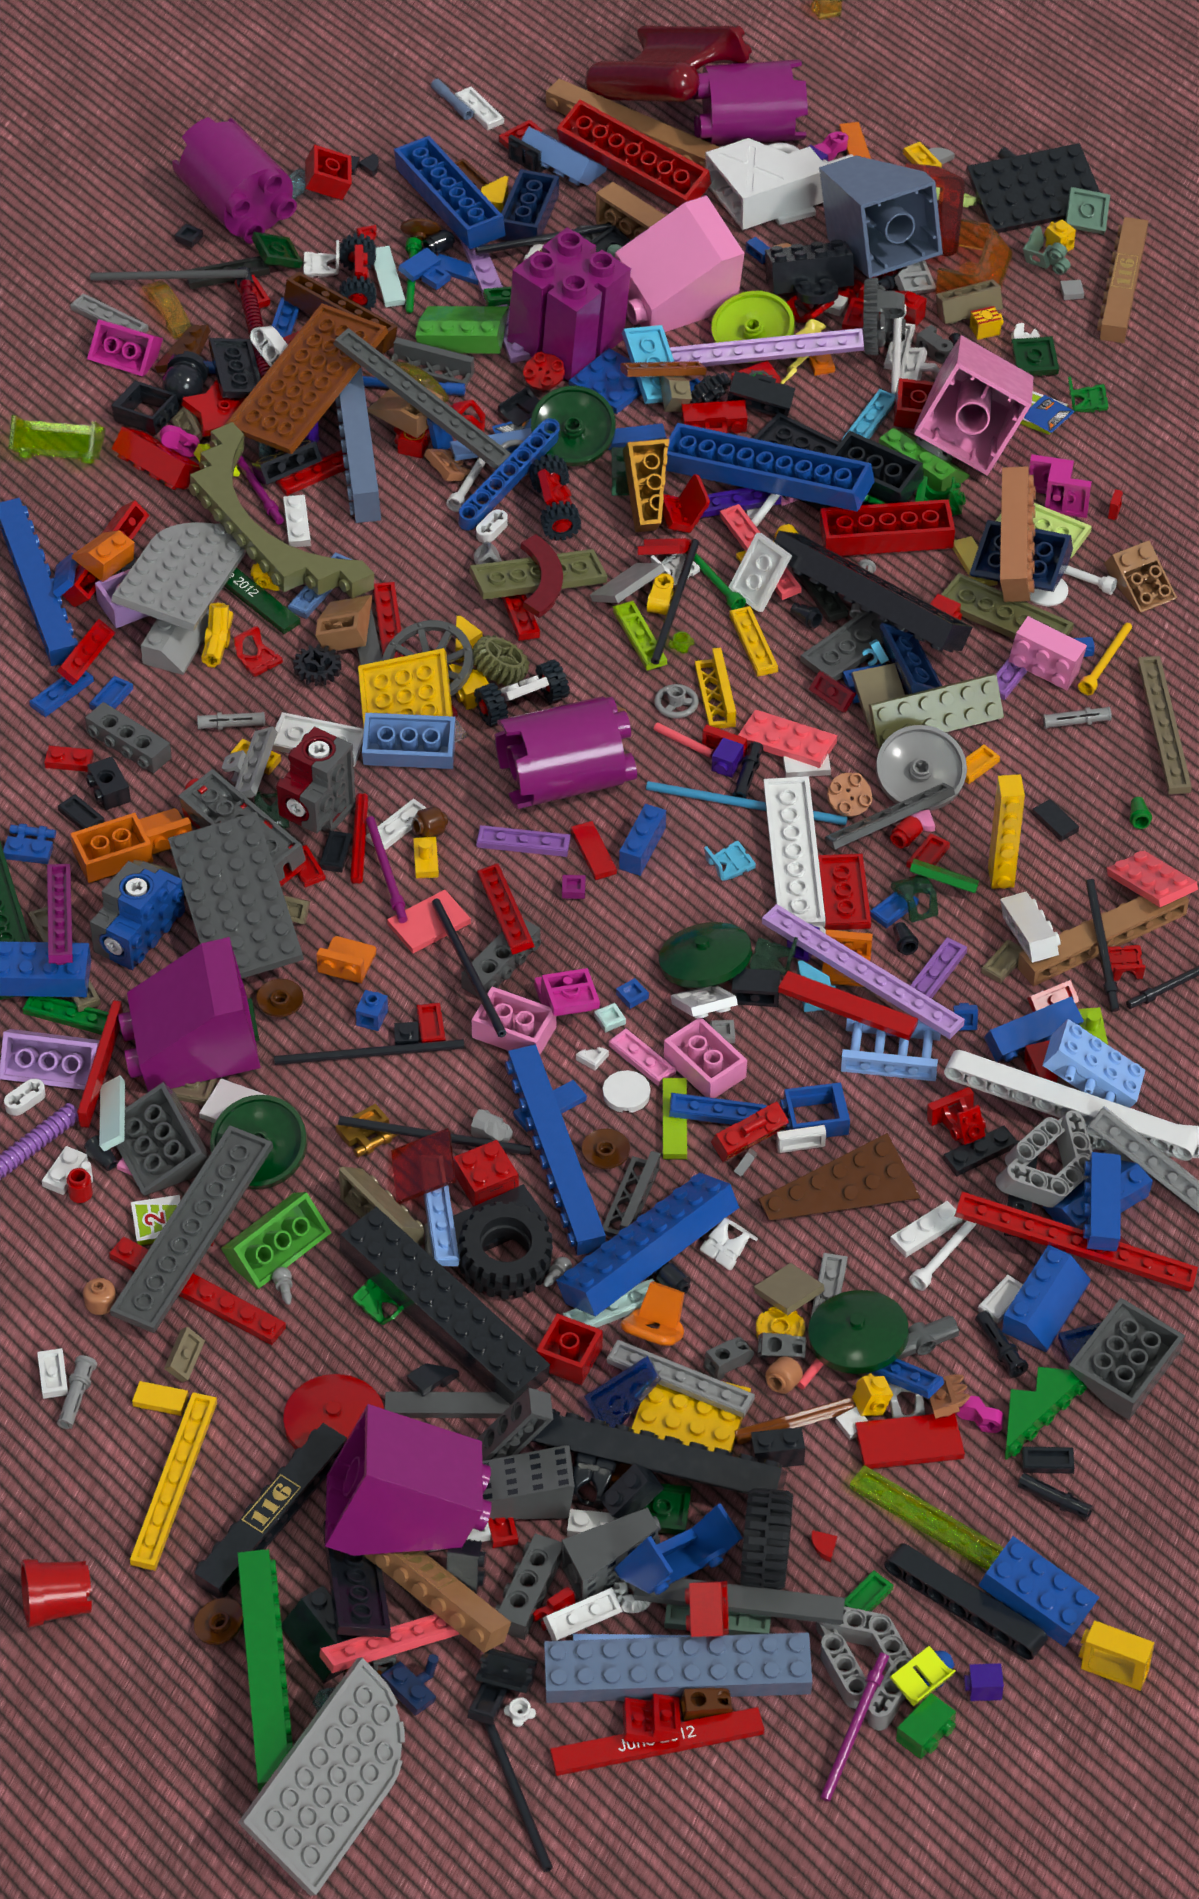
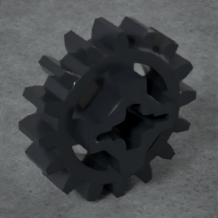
(710, 388)
(317, 665)

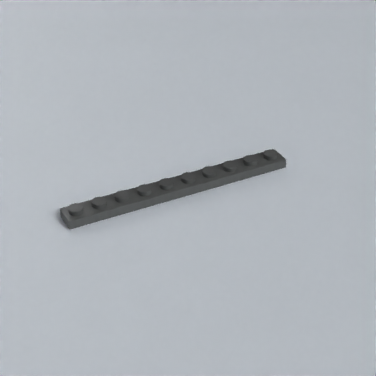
(421, 398)

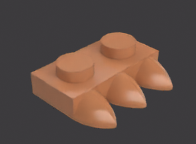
(446, 465)
(949, 1396)

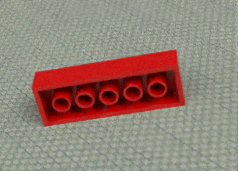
(888, 528)

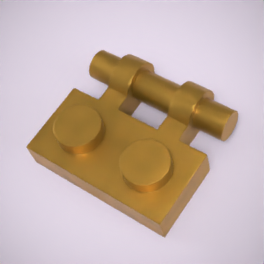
(356, 1135)

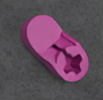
(833, 144)
(179, 440)
(986, 1418)

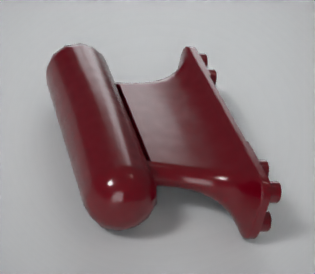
(668, 63)

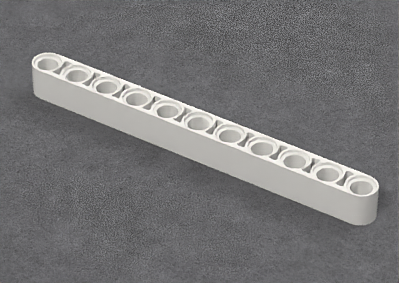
(1059, 1099)

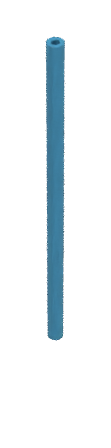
(735, 801)

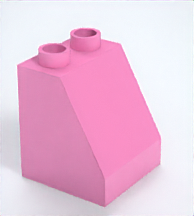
(682, 267)
(975, 405)

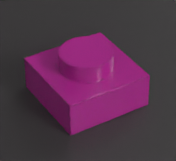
(573, 886)

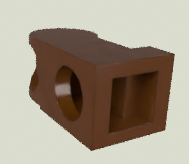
(705, 1702)

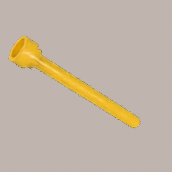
(1089, 683)

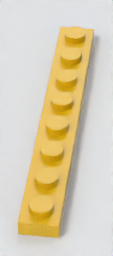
(173, 1481)

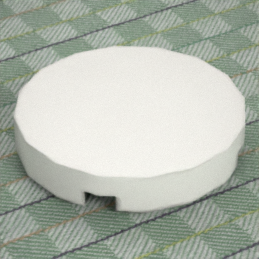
(626, 1091)

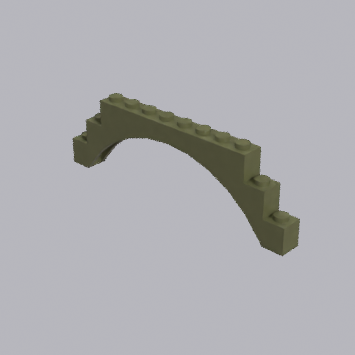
(283, 563)

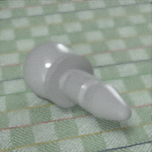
(558, 1269)
(283, 1283)

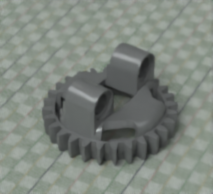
(890, 305)

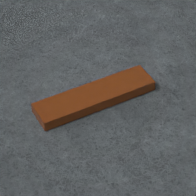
(647, 369)

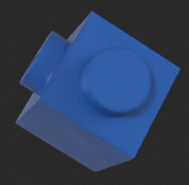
(371, 1010)

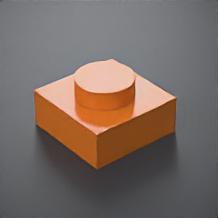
(822, 364)

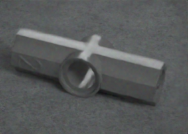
(925, 1337)

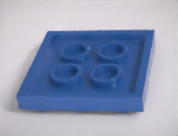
(606, 378)

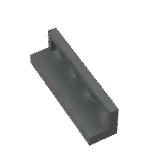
(435, 360)
(638, 1198)

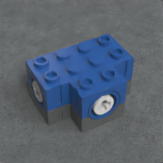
(136, 913)

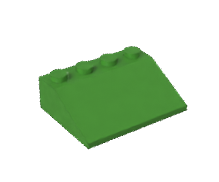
(463, 328)

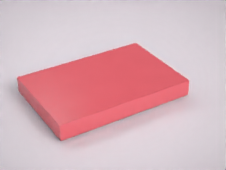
(423, 923)

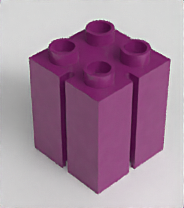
(569, 301)

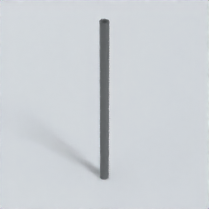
(151, 275)

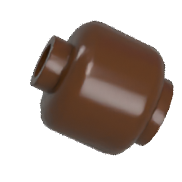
(430, 822)

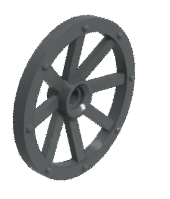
(450, 630)

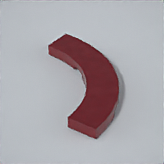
(550, 573)

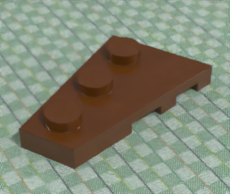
(192, 341)

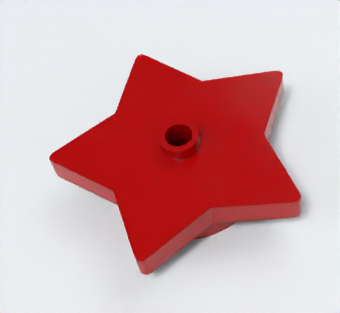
(211, 408)

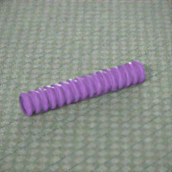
(37, 1138)

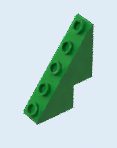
(1037, 1408)

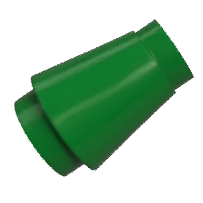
(1139, 813)

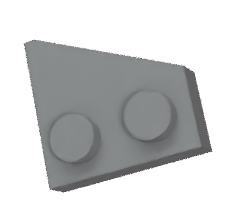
(915, 279)

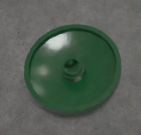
(584, 422)
(705, 954)
(274, 1121)
(858, 1331)

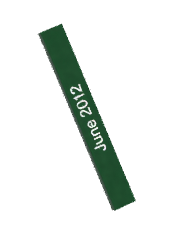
(262, 602)

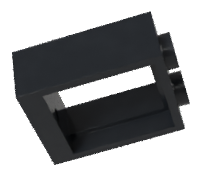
(140, 392)

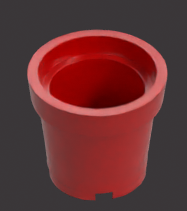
(54, 1590)

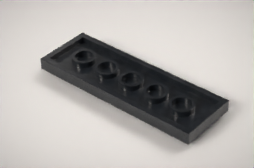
(357, 1594)

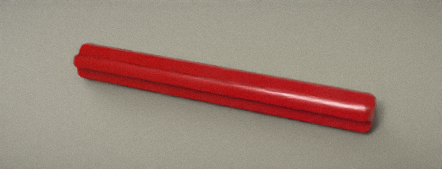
(359, 838)

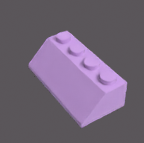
(47, 1057)

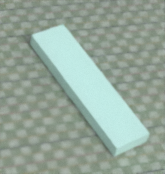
(388, 278)
(112, 1113)
(622, 1307)

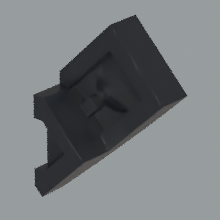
(430, 1376)

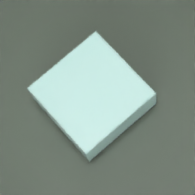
(610, 1017)

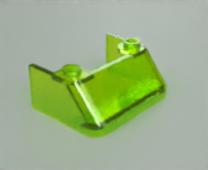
(56, 439)

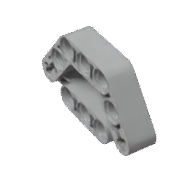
(1040, 1186)
(836, 1636)

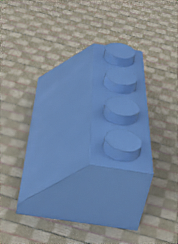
(563, 158)
(409, 740)

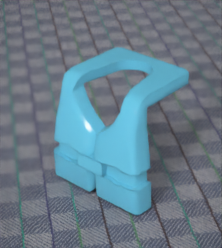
(734, 858)

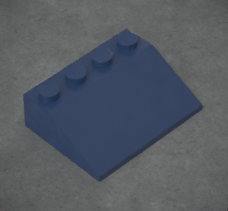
(1050, 557)

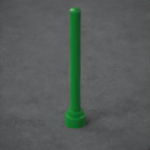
(413, 246)
(734, 599)

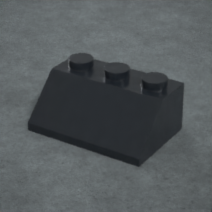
(313, 1627)

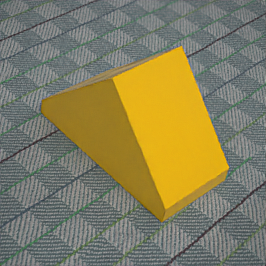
(471, 632)

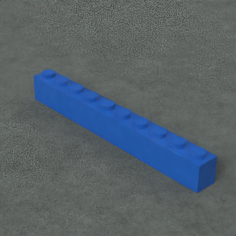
(35, 581)
(556, 1150)

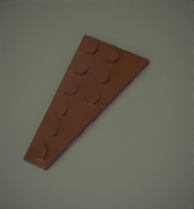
(855, 1180)

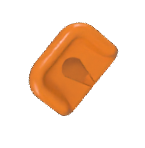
(659, 1306)

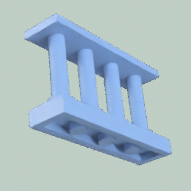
(888, 1064)

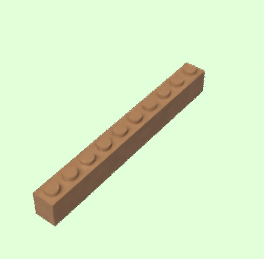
(564, 95)

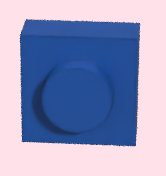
(436, 277)
(632, 993)

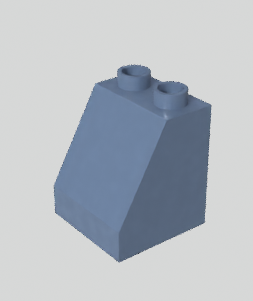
(881, 213)

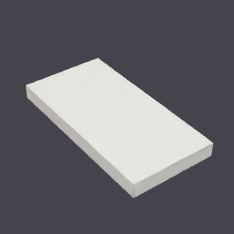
(293, 727)

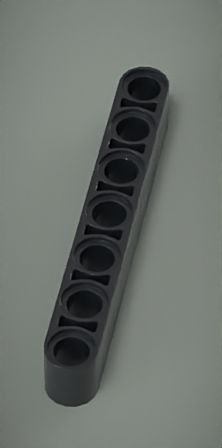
(966, 1601)

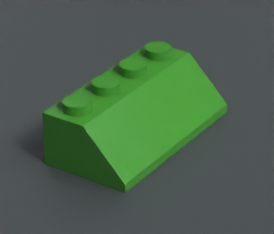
(938, 470)
(276, 1239)

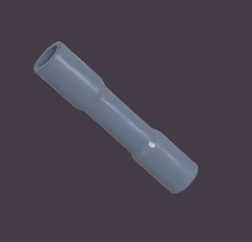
(459, 106)

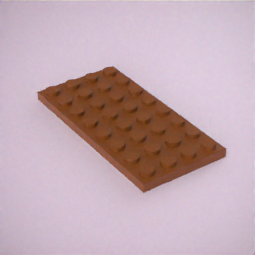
(303, 380)

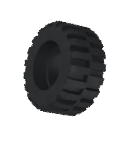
(505, 1277)
(766, 1538)

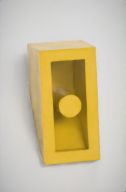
(497, 192)

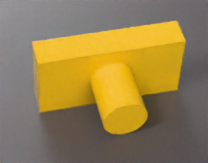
(426, 857)

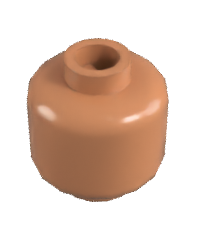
(99, 1296)
(783, 1375)

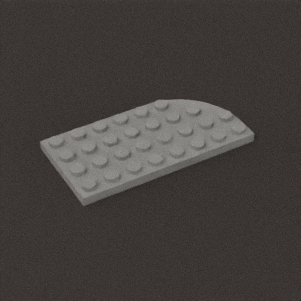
(180, 573)
(330, 1779)

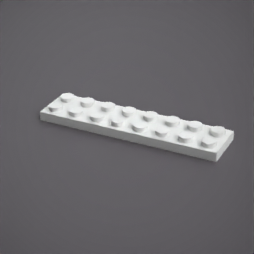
(794, 848)

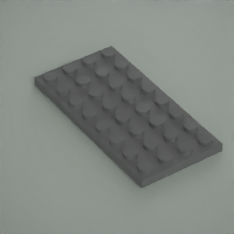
(237, 893)

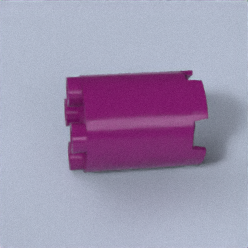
(750, 102)
(234, 178)
(565, 751)

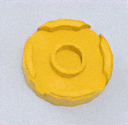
(778, 1322)

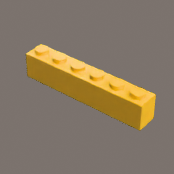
(1006, 831)

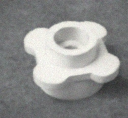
(516, 1705)

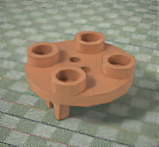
(858, 790)

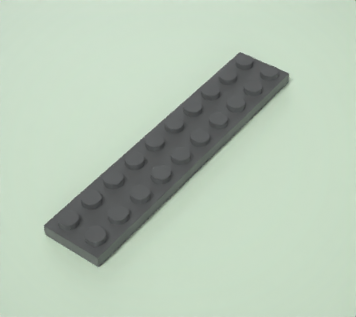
(191, 1229)

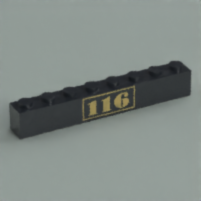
(271, 1511)

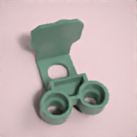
(1053, 254)

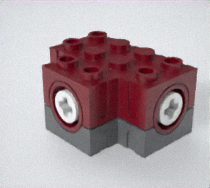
(320, 782)

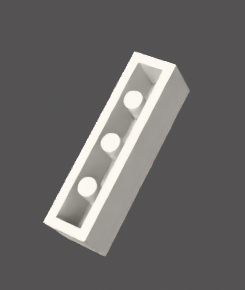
(1030, 926)

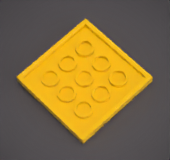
(407, 685)
(687, 1419)

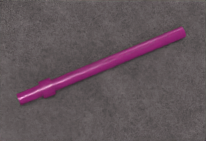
(269, 505)
(396, 901)
(873, 1681)

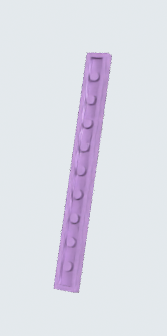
(488, 278)
(772, 348)
(863, 971)

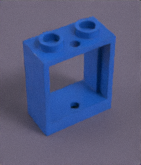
(818, 1095)

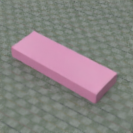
(642, 1057)

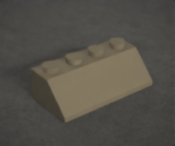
(364, 1193)

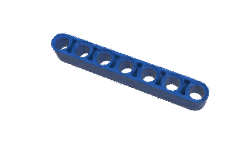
(504, 482)

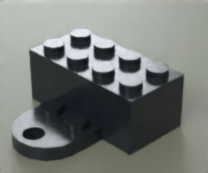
(810, 270)

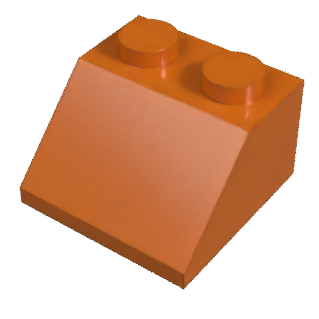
(106, 554)

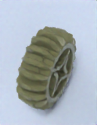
(500, 660)

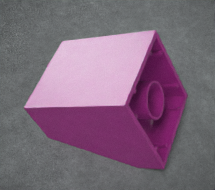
(191, 1020)
(404, 1487)

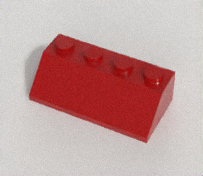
(154, 457)

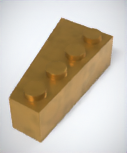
(646, 481)

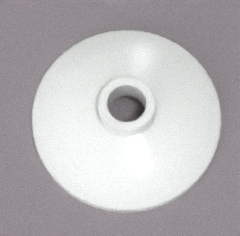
(1048, 598)

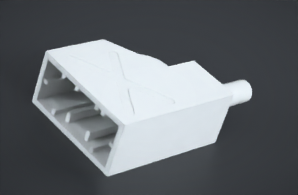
(764, 180)

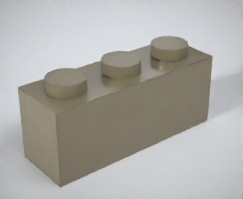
(959, 302)

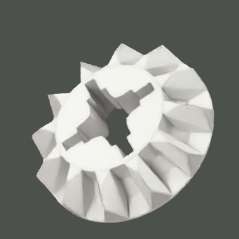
(626, 1601)

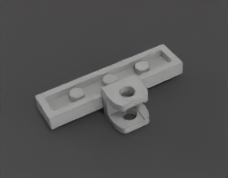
(251, 766)

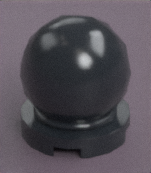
(185, 375)

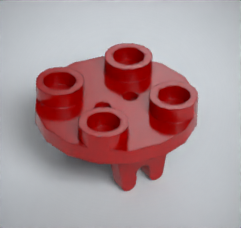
(541, 379)

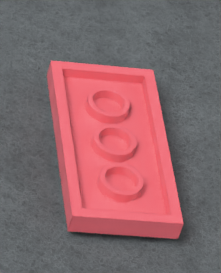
(788, 738)
(1152, 878)

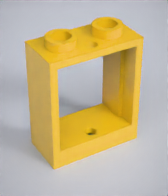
(1116, 1655)

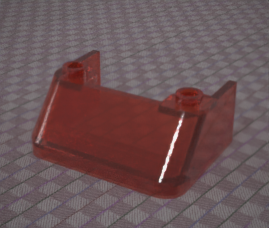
(950, 204)

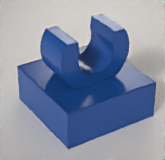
(969, 1013)

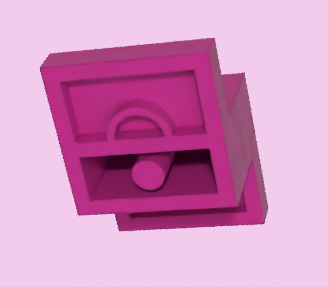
(1062, 492)
(567, 992)

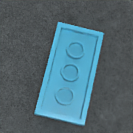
(648, 345)

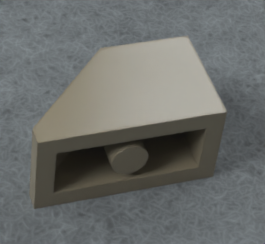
(675, 392)

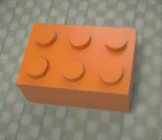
(109, 846)

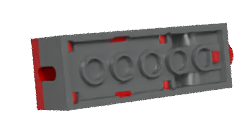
(216, 800)

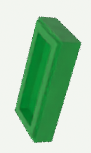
(869, 1592)

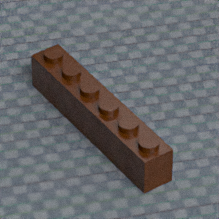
(309, 295)

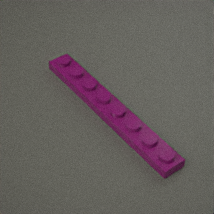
(59, 914)

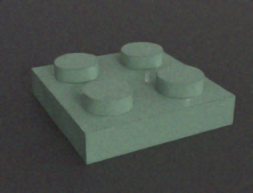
(1087, 210)

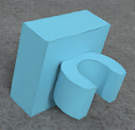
(877, 651)

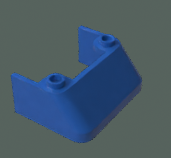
(659, 1565)

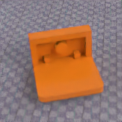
(163, 826)
(859, 943)
(346, 959)

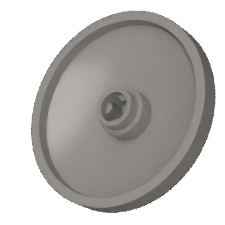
(919, 760)

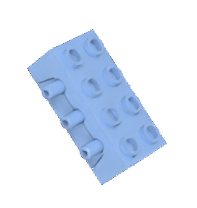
(1093, 1065)

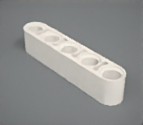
(268, 343)

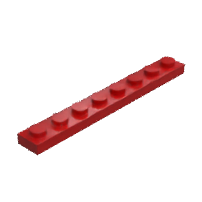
(210, 1297)

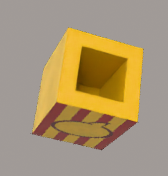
(986, 322)

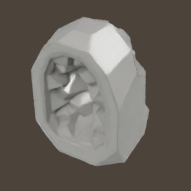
(486, 554)
(490, 1127)

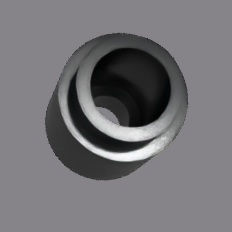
(439, 242)
(673, 1277)

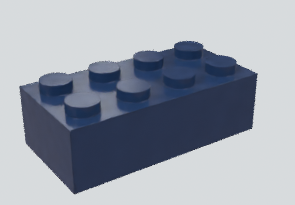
(529, 204)

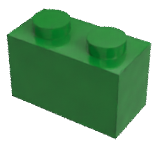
(926, 1726)

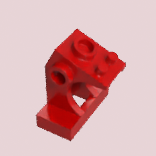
(961, 1119)

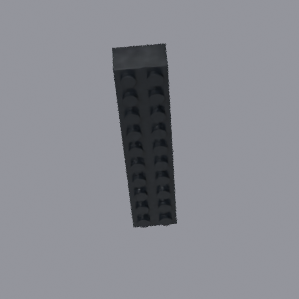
(874, 593)
(443, 1306)
(660, 1455)

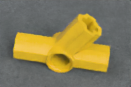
(217, 634)

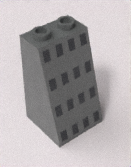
(531, 1485)
(594, 1554)

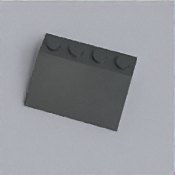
(160, 1141)
(1126, 1357)

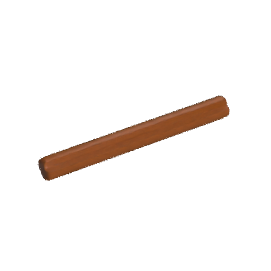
(797, 1419)

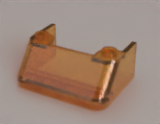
(992, 264)

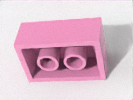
(1047, 653)
(522, 1018)
(705, 1058)

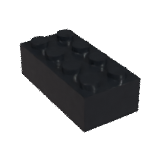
(893, 472)

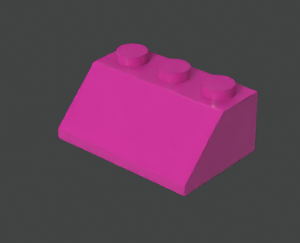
(124, 348)

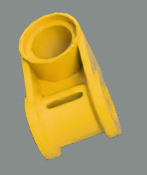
(661, 594)

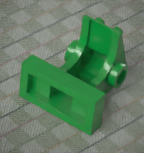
(953, 493)

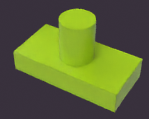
(1094, 1022)

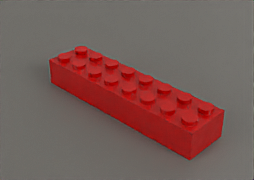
(633, 155)

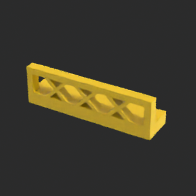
(723, 687)

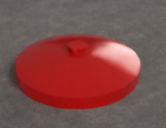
(330, 1400)

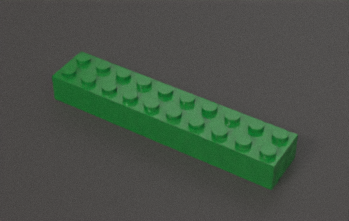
(265, 1662)

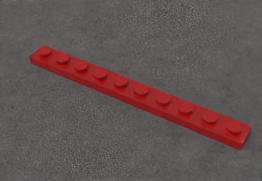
(1071, 1241)

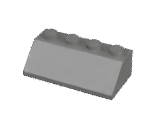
(172, 646)

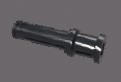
(1006, 1352)

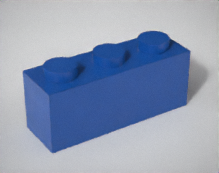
(642, 839)

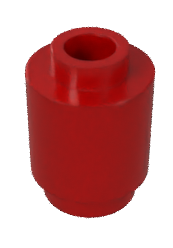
(906, 832)
(79, 1185)

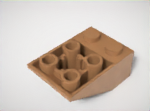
(400, 413)
(1140, 577)
(344, 623)

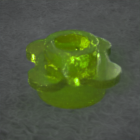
(681, 642)

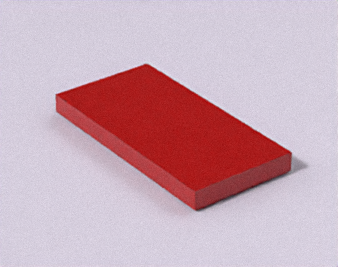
(844, 892)
(909, 1440)

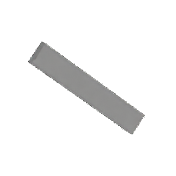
(1147, 1156)
(685, 1380)

